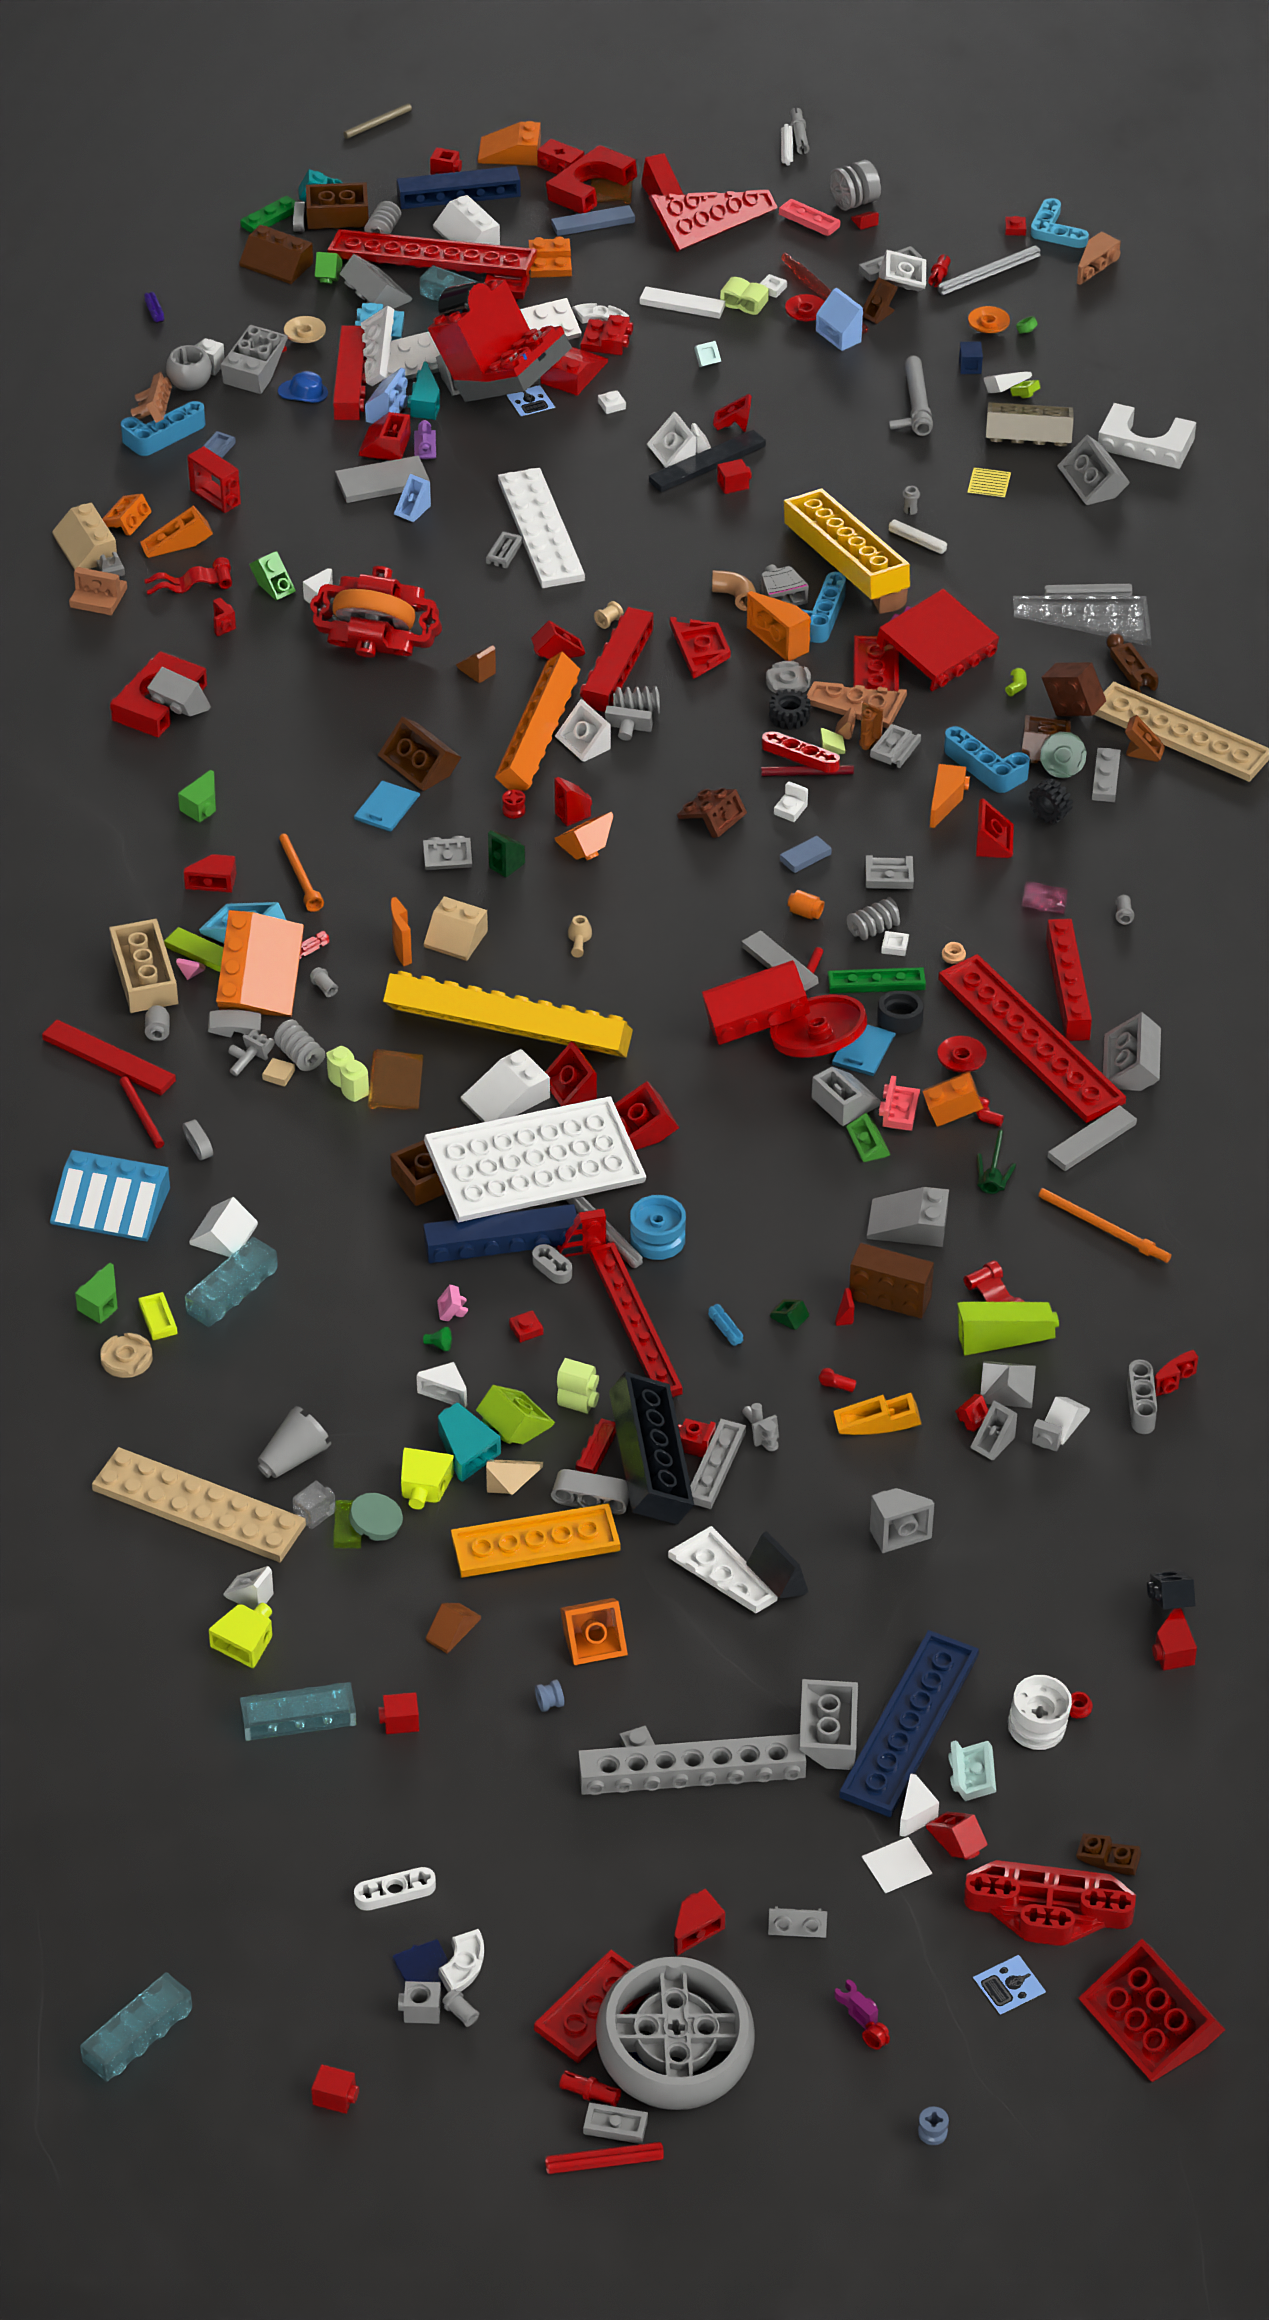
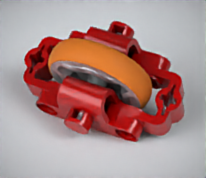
(375, 614)

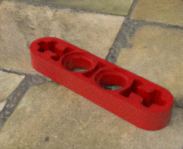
(800, 752)

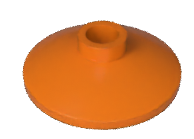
(989, 319)

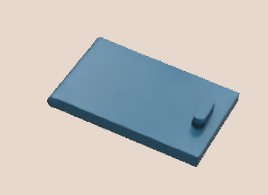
(386, 806)
(865, 1052)

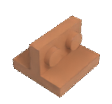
(97, 591)

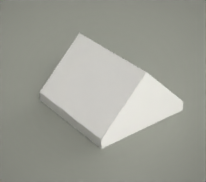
(673, 441)
(585, 732)
(224, 1228)

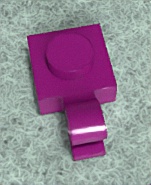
(860, 2008)

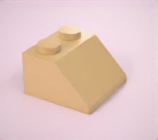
(456, 928)

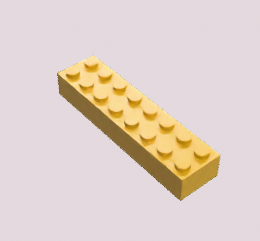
(847, 544)

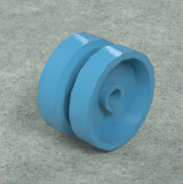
(657, 1227)

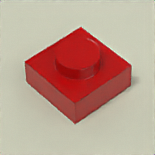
(1015, 226)
(526, 1326)

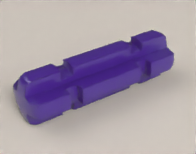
(154, 306)

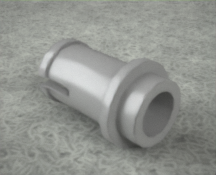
(911, 495)
(1124, 912)
(322, 980)
(460, 2007)

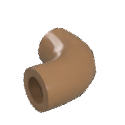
(733, 584)

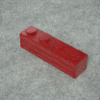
(596, 1447)

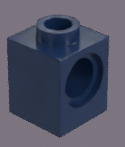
(970, 358)

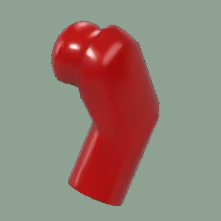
(987, 1115)
(830, 1379)

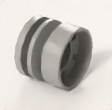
(855, 185)

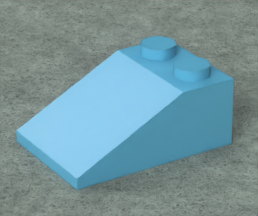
(216, 926)

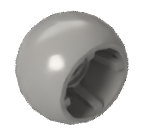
(188, 367)

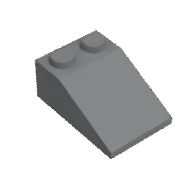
(910, 1217)

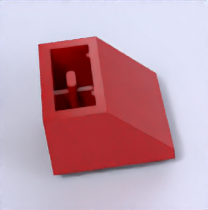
(387, 437)

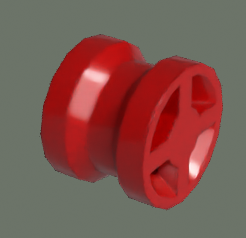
(514, 804)

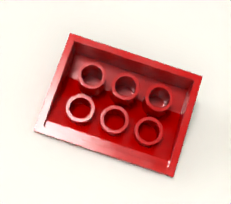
(1151, 2012)

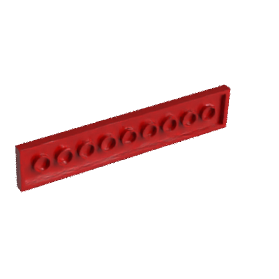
(437, 252)
(1032, 1038)

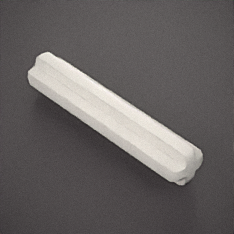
(787, 144)
(917, 536)

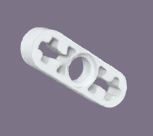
(402, 1879)

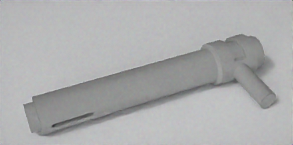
(920, 414)

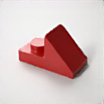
(734, 412)

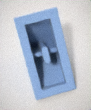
(414, 498)

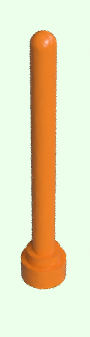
(312, 898)

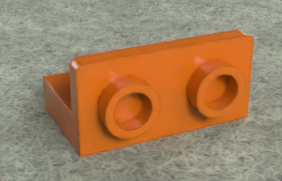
(128, 513)

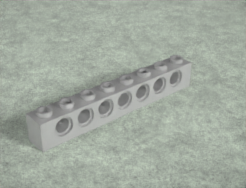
(713, 1762)

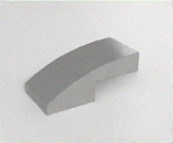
(227, 1021)

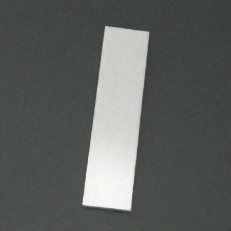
(682, 302)

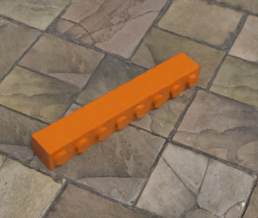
(538, 723)

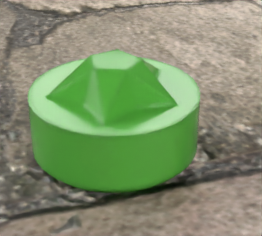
(1026, 325)

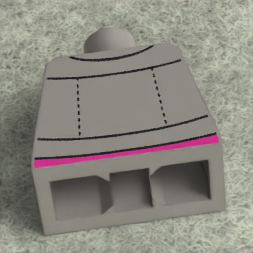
(784, 585)

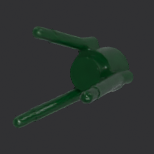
(992, 1180)

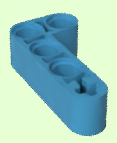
(153, 436)
(827, 607)
(983, 763)

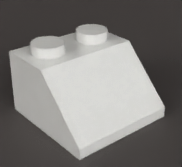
(903, 270)

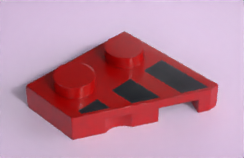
(586, 1232)

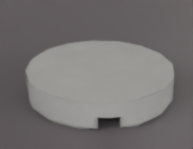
(788, 676)

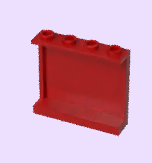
(940, 638)

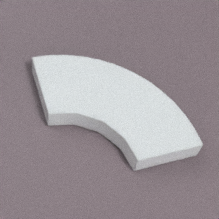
(591, 311)
(465, 1963)

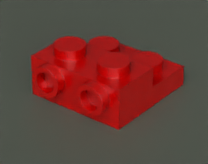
(607, 336)

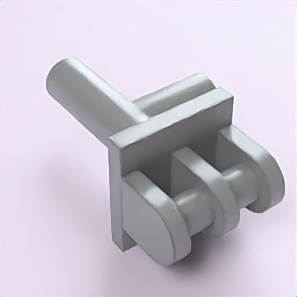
(255, 1045)
(764, 1430)

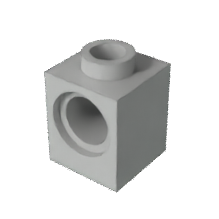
(424, 1992)

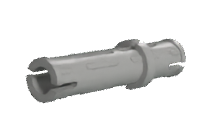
(799, 126)

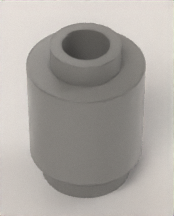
(157, 1023)

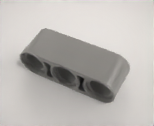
(1142, 1396)
(588, 1489)

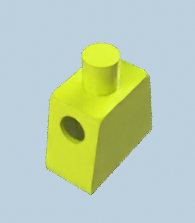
(425, 1476)
(243, 1633)

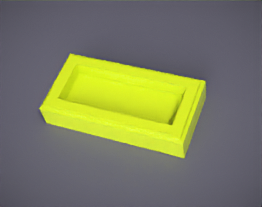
(157, 1316)

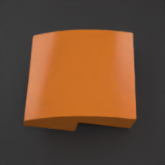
(401, 932)

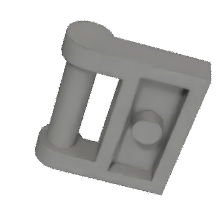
(889, 872)

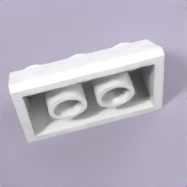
(467, 222)

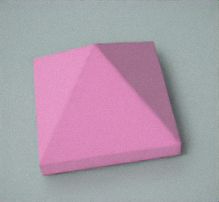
(190, 968)

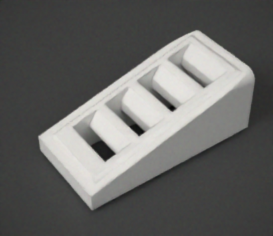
(1004, 381)

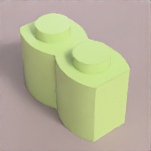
(744, 295)
(347, 1073)
(577, 1386)

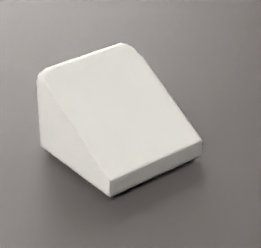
(701, 441)

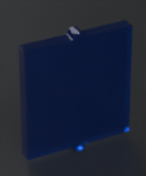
(421, 1962)

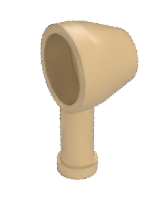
(579, 932)

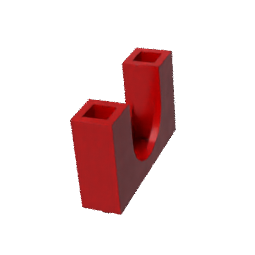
(600, 162)
(145, 715)

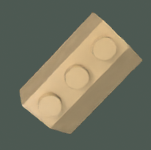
(84, 536)

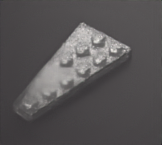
(1090, 614)

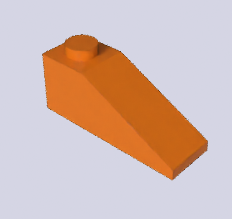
(180, 533)
(948, 791)

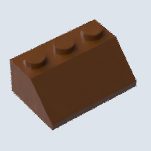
(276, 254)
(418, 754)

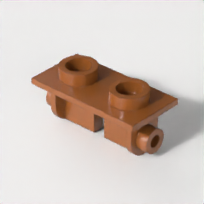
(870, 725)

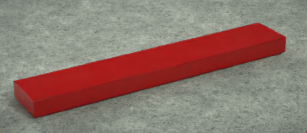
(109, 1057)

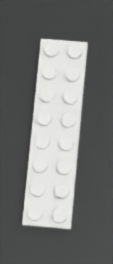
(541, 528)

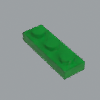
(269, 214)

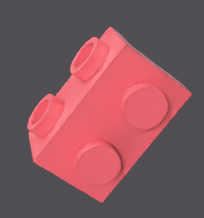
(900, 1106)

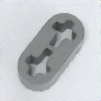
(299, 217)
(197, 1139)
(554, 1261)

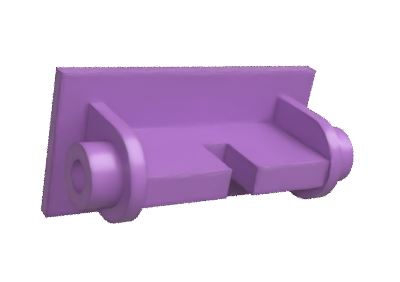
(425, 441)

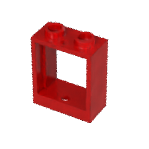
(206, 463)

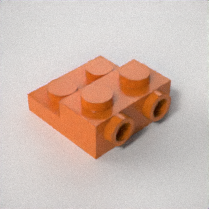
(552, 257)

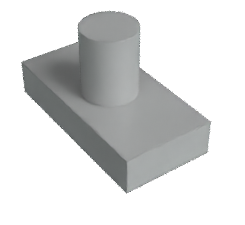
(628, 720)

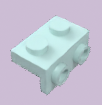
(972, 1770)

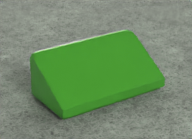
(867, 1138)

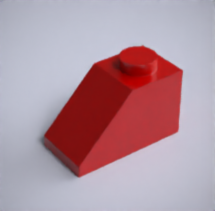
(553, 639)
(571, 802)
(211, 874)
(1175, 1642)
(958, 1834)
(697, 1921)

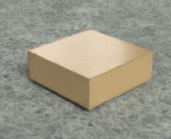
(278, 1072)

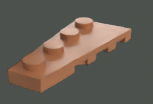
(840, 699)

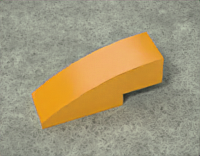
(878, 1415)

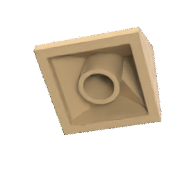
(509, 1475)

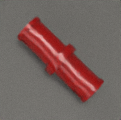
(939, 270)
(590, 2088)

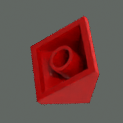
(993, 832)
(572, 1077)

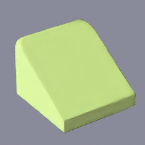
(832, 741)

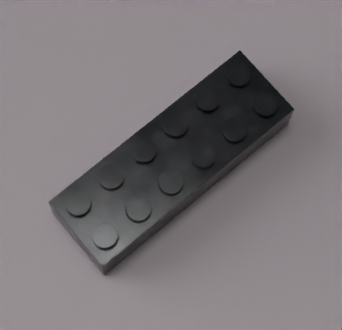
(651, 1448)

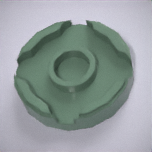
(1063, 754)
(375, 1516)

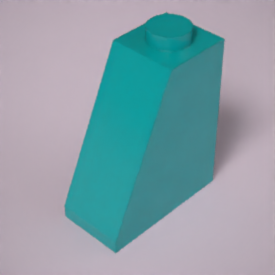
(467, 1440)

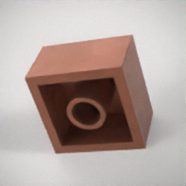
(1074, 689)

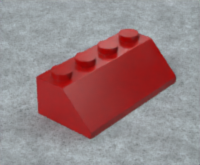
(755, 1002)

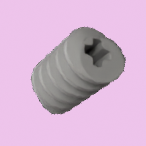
(383, 218)
(637, 699)
(874, 919)
(299, 1045)

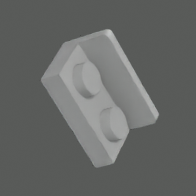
(447, 853)

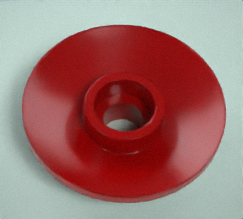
(803, 307)
(962, 1054)

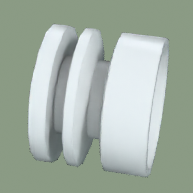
(1039, 1712)

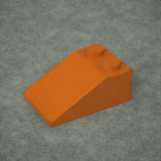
(512, 145)
(779, 625)

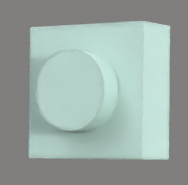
(707, 354)

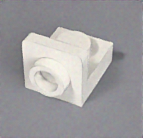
(792, 803)

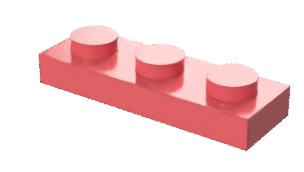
(809, 217)

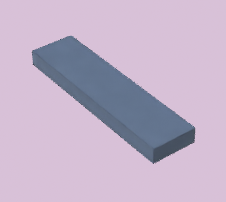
(593, 220)

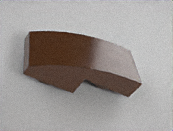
(1102, 1853)

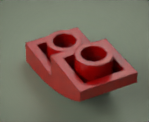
(1180, 1367)

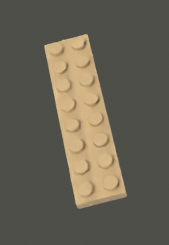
(1185, 732)
(199, 1504)

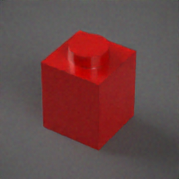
(733, 476)
(399, 1713)
(334, 2089)

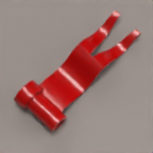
(218, 574)
(989, 1283)

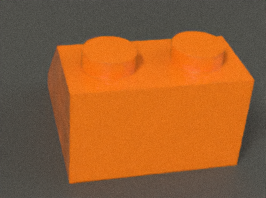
(952, 1099)
(594, 1631)

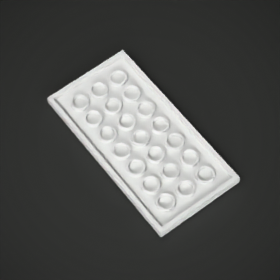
(534, 1159)

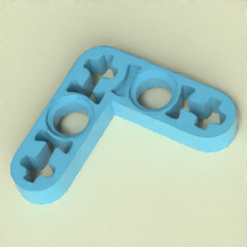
(1049, 229)

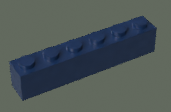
(443, 188)
(497, 1233)

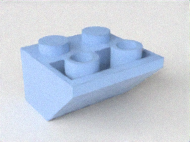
(840, 320)
(388, 397)

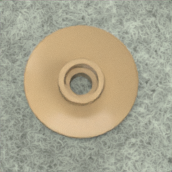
(305, 329)

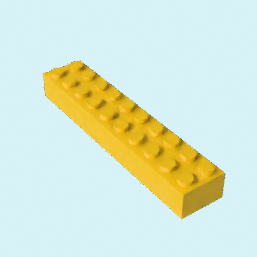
(507, 1014)

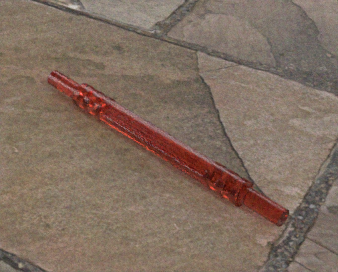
(811, 280)

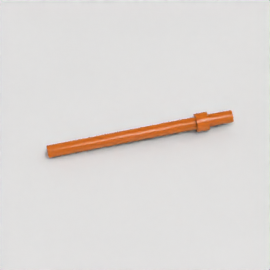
(1145, 1246)

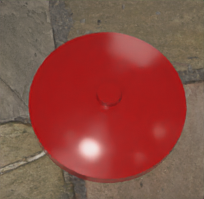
(830, 1026)

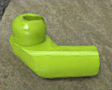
(1019, 683)

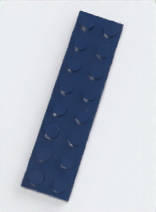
(909, 1723)

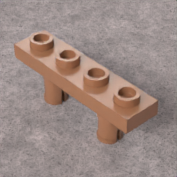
(154, 399)

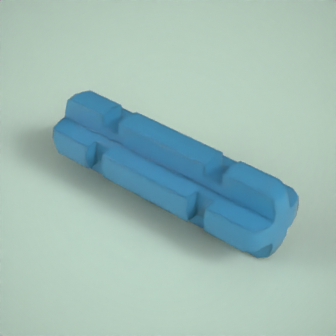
(725, 1324)

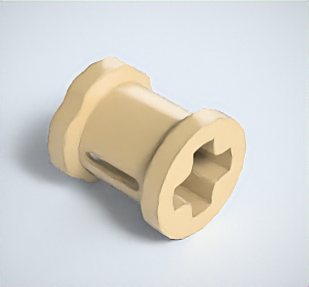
(607, 615)

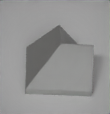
(1008, 1384)

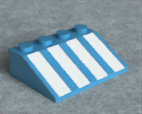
(110, 1195)

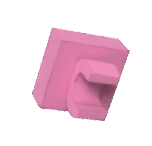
(451, 1304)

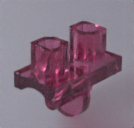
(1045, 897)

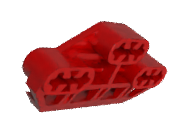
(1049, 1902)

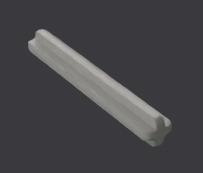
(1089, 590)

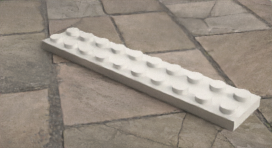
(414, 350)

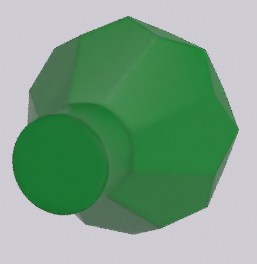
(440, 1339)

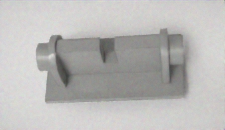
(797, 1922)

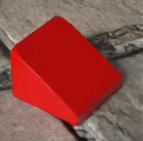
(866, 220)

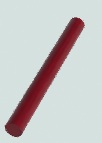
(803, 770)

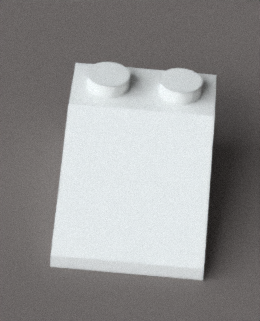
(508, 1088)

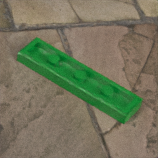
(876, 980)

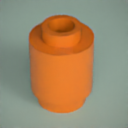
(805, 905)

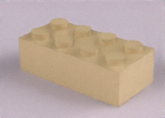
(143, 965)

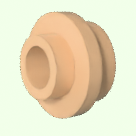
(953, 953)

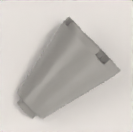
(293, 1444)

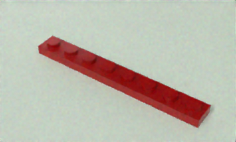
(634, 1316)

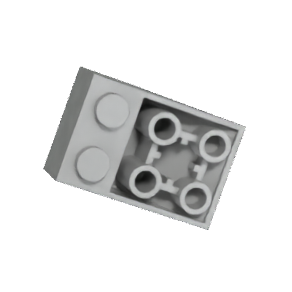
(253, 359)

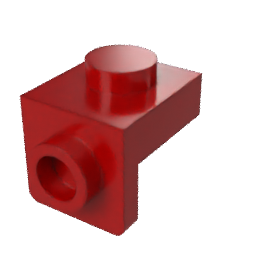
(223, 617)

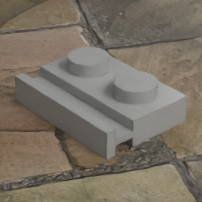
(895, 745)

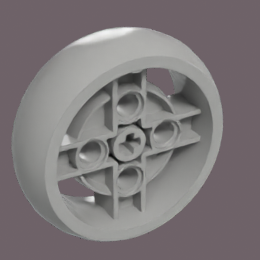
(677, 1983)

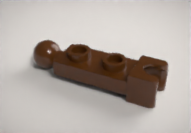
(1131, 663)

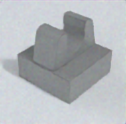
(111, 564)

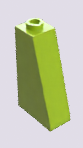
(1003, 1324)

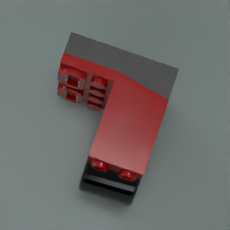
(490, 342)

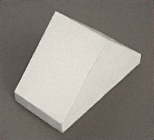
(312, 585)
(443, 1384)
(1066, 1414)
(251, 1588)
(918, 1808)

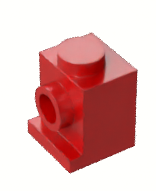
(445, 161)
(696, 1436)

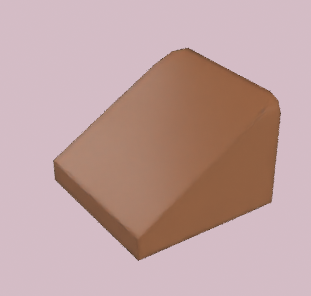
(846, 724)

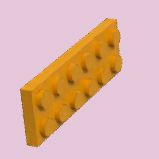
(535, 1540)

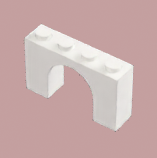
(1163, 450)

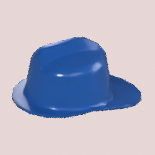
(304, 387)

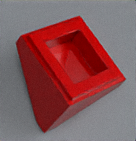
(846, 1310)

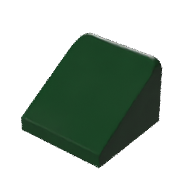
(790, 1313)

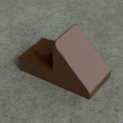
(877, 304)

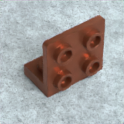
(718, 809)

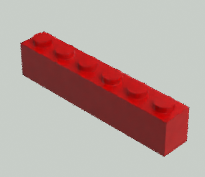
(350, 375)
(617, 658)
(1068, 980)

